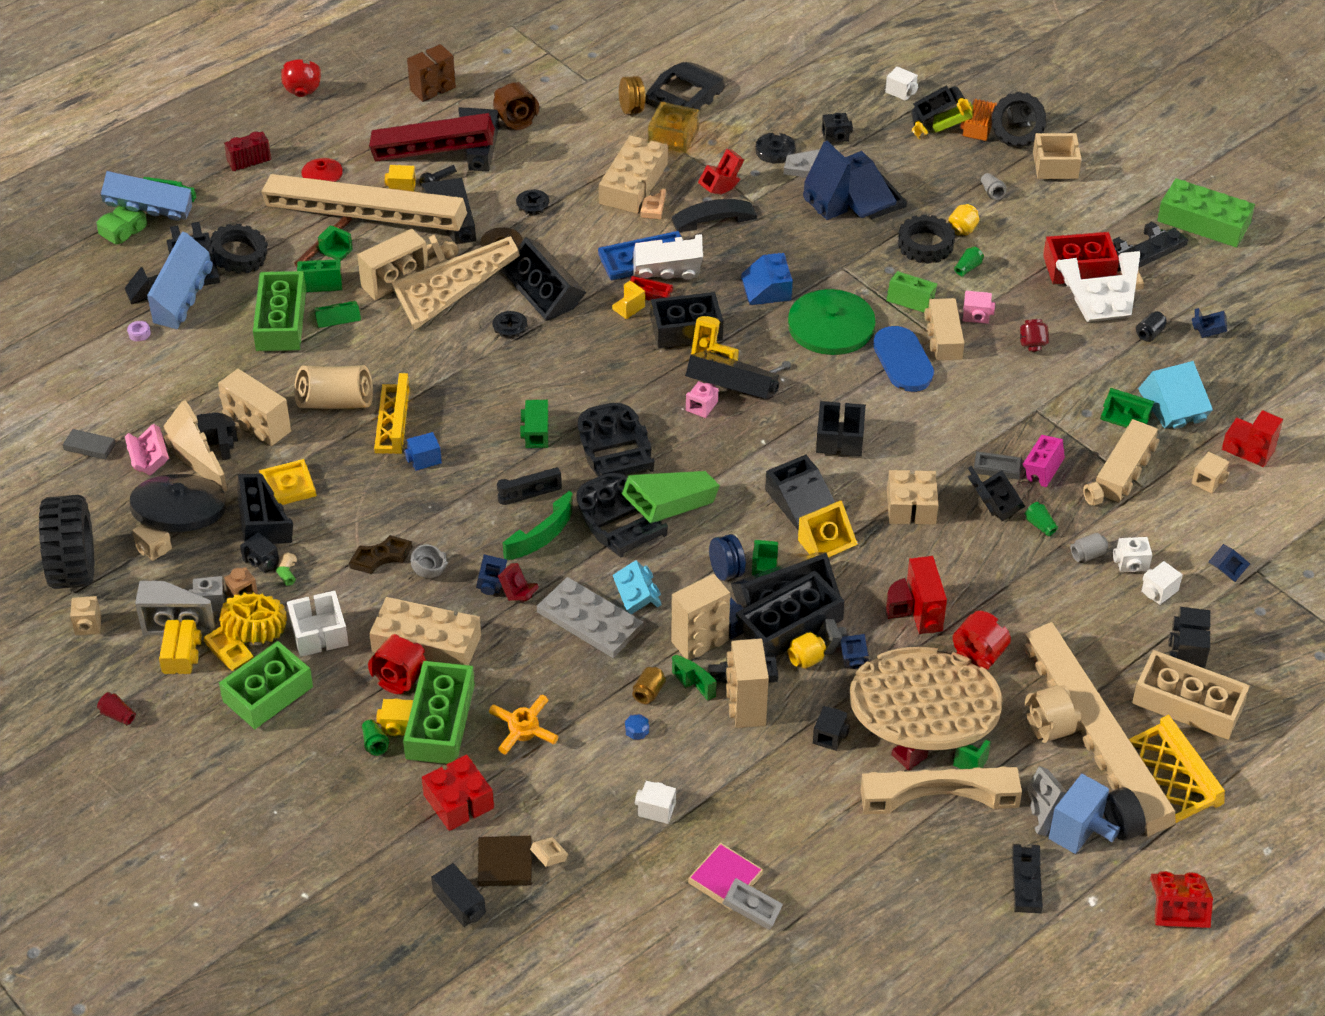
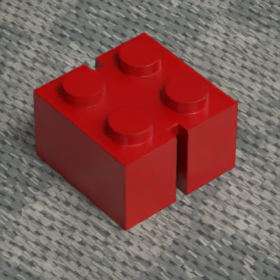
(452, 788)

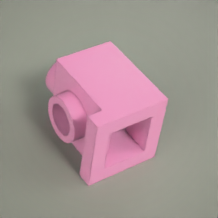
(706, 395)

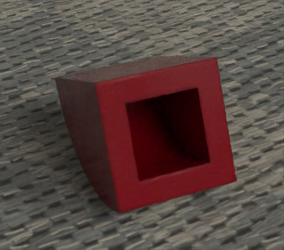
(899, 600)

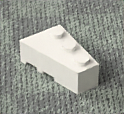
(669, 259)

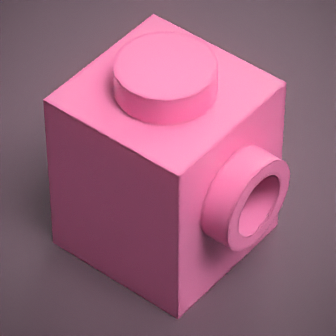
(978, 307)

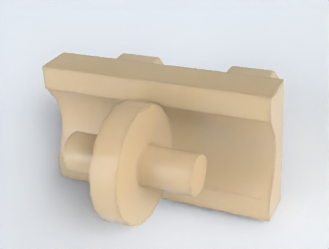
(439, 254)

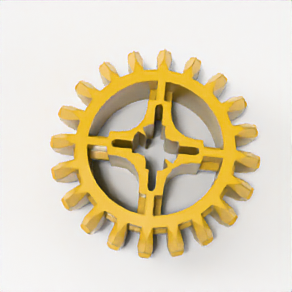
(253, 618)

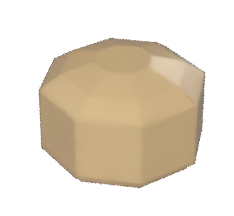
(1093, 493)

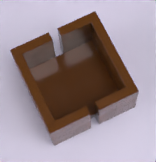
(429, 78)

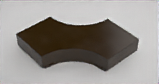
(391, 550)

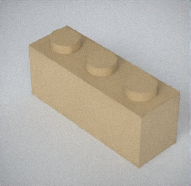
(945, 329)

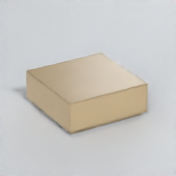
(549, 851)

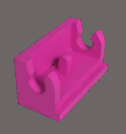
(1044, 459)

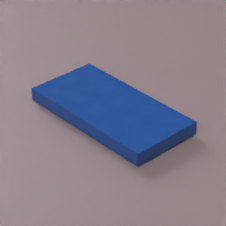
(619, 257)

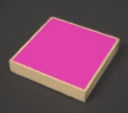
(719, 871)

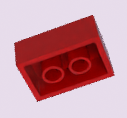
(1093, 252)

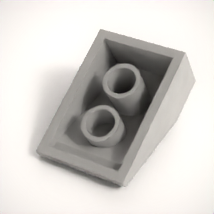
(164, 601)

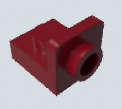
(515, 584)

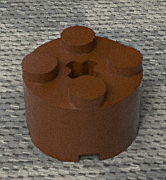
(516, 105)

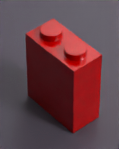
(927, 594)

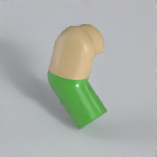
(283, 568)

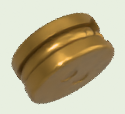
(632, 95)

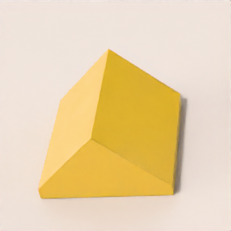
(826, 530)

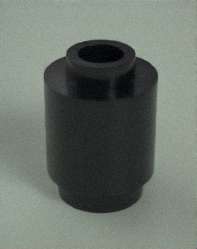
(1151, 326)

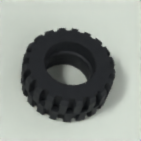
(66, 541)

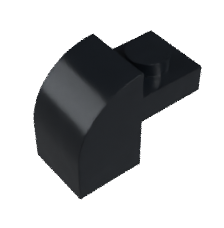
(219, 430)

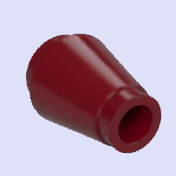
(115, 708)

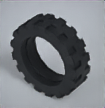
(1017, 98)
(926, 253)
(234, 262)

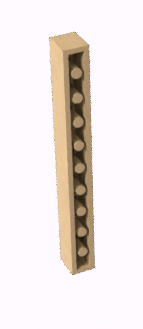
(364, 202)
(1099, 727)

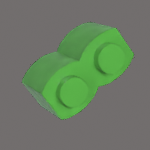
(121, 224)

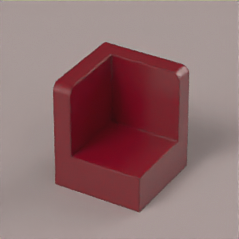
(909, 756)

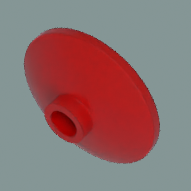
(322, 169)

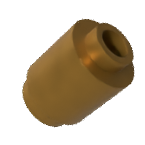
(648, 685)

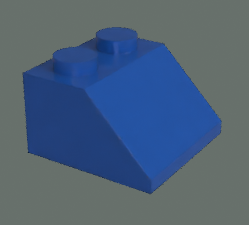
(768, 280)

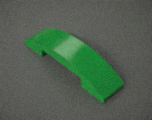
(523, 544)

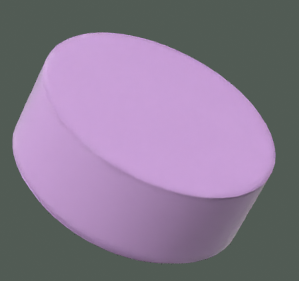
(138, 331)

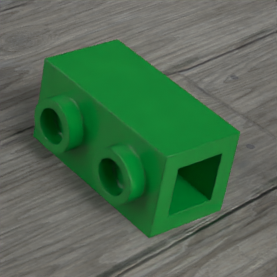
(536, 424)

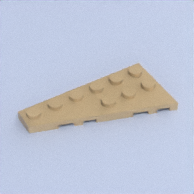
(439, 286)

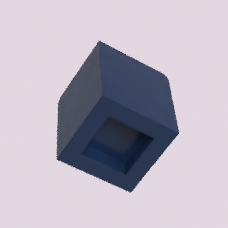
(1229, 562)

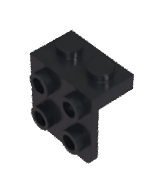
(997, 494)

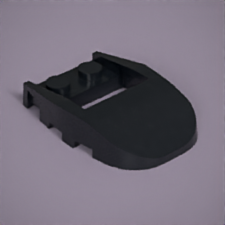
(700, 76)
(612, 427)
(603, 502)

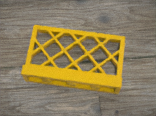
(1191, 765)

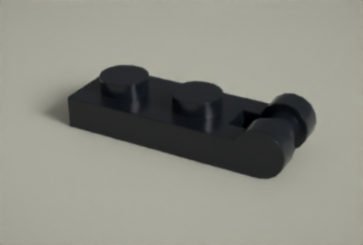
(529, 486)
(1027, 879)

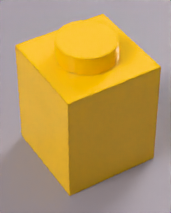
(401, 178)

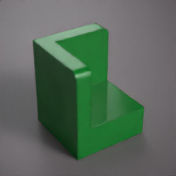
(335, 243)
(764, 556)
(972, 757)

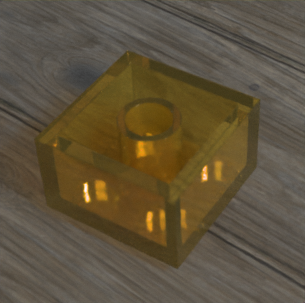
(674, 126)

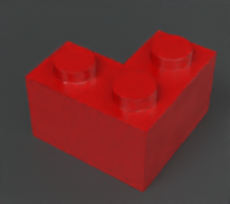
(1253, 441)

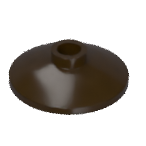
(500, 233)

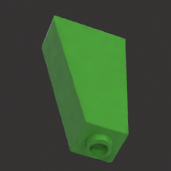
(669, 493)

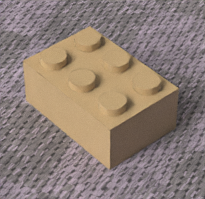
(390, 262)
(254, 407)
(700, 617)
(747, 683)

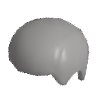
(428, 561)

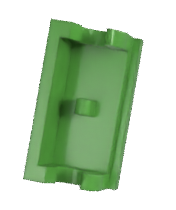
(911, 291)

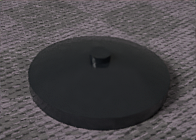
(177, 502)

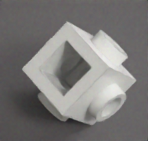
(1133, 554)

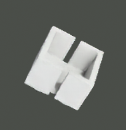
(317, 631)

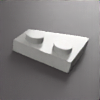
(800, 163)
(1045, 795)

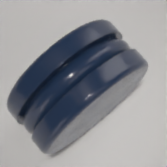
(727, 557)

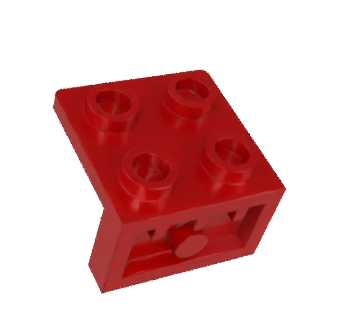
(1182, 900)

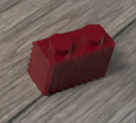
(247, 150)

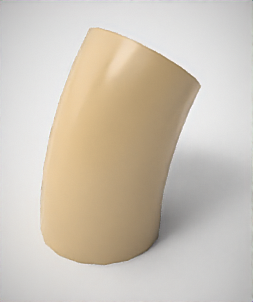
(333, 387)

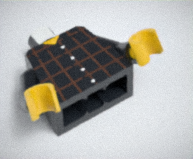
(935, 104)

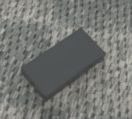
(89, 444)
(991, 464)

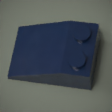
(828, 182)
(867, 187)

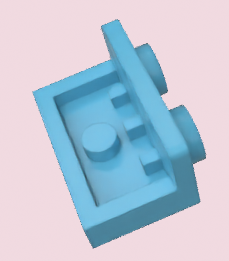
(636, 587)

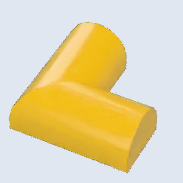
(706, 338)

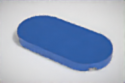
(903, 358)

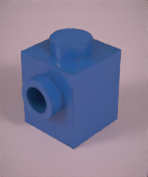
(423, 451)

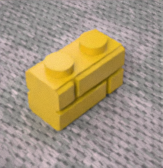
(179, 647)

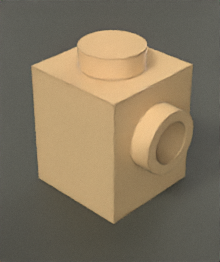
(1210, 472)
(151, 541)
(85, 615)

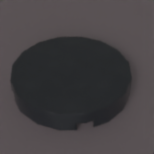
(774, 148)

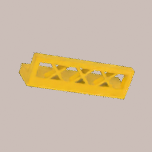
(397, 418)

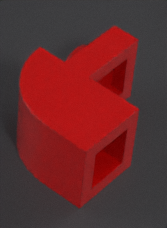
(724, 176)

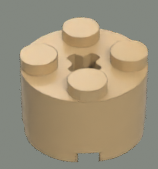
(1052, 713)

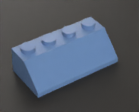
(146, 196)
(179, 282)

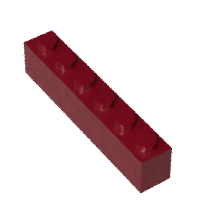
(432, 137)

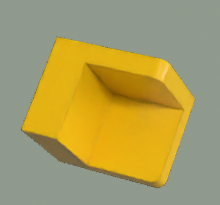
(632, 302)

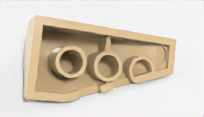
(191, 446)

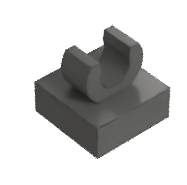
(831, 635)

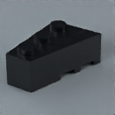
(261, 510)

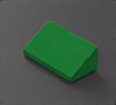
(337, 314)

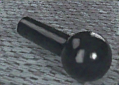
(428, 177)

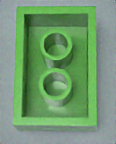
(266, 685)

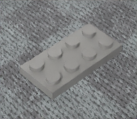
(590, 617)

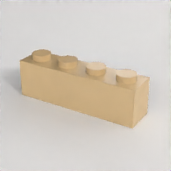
(1127, 459)

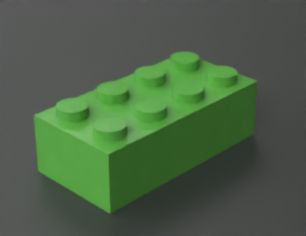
(1206, 212)
(279, 311)
(439, 712)

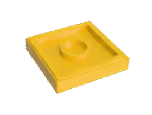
(290, 482)

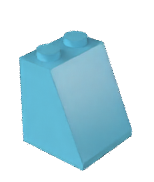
(1177, 395)

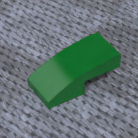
(692, 674)

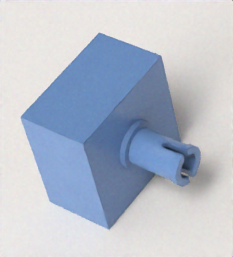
(1081, 814)

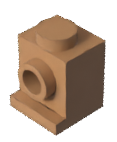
(238, 580)

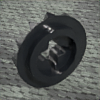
(534, 196)
(501, 322)

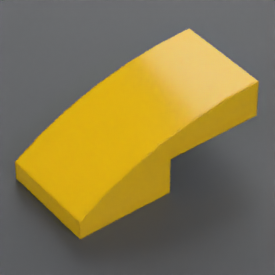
(230, 652)

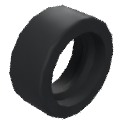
(1125, 812)

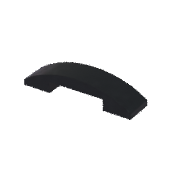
(712, 210)

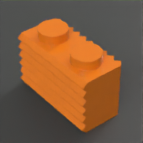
(981, 122)

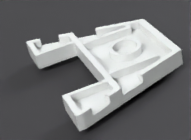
(1104, 296)

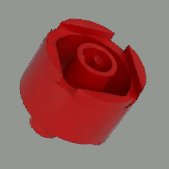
(981, 639)
(397, 664)

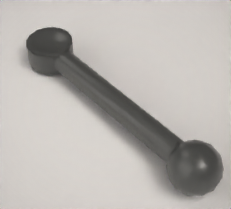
(786, 365)

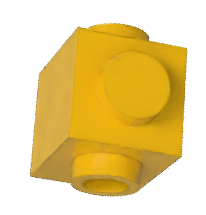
(394, 716)

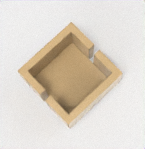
(1057, 156)
(909, 490)

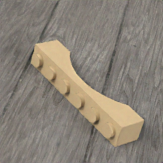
(992, 786)

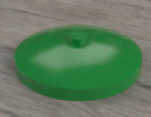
(831, 322)

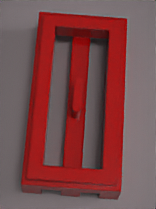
(652, 288)

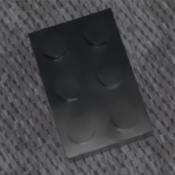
(676, 317)

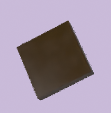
(504, 861)

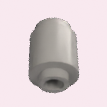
(1089, 547)

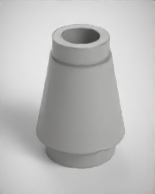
(994, 187)

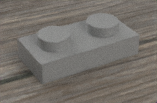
(752, 903)

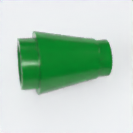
(970, 260)
(1040, 517)
(374, 738)

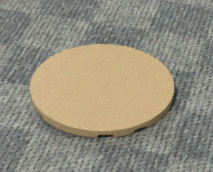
(925, 698)

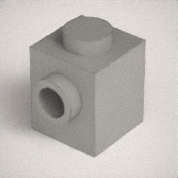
(212, 589)

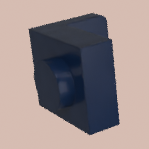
(1209, 324)
(854, 651)

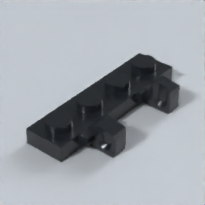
(1158, 245)

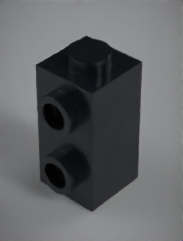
(458, 895)

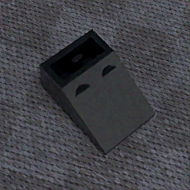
(798, 488)

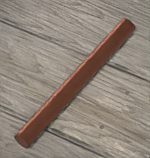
(315, 247)

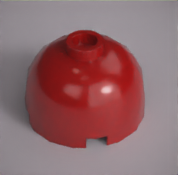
(300, 78)

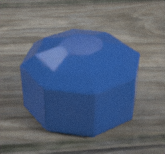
(636, 726)

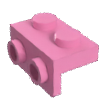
(148, 450)

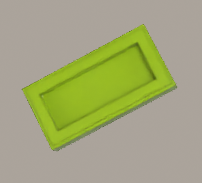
(950, 118)

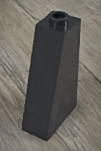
(480, 157)
(454, 188)
(732, 374)

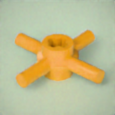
(523, 724)

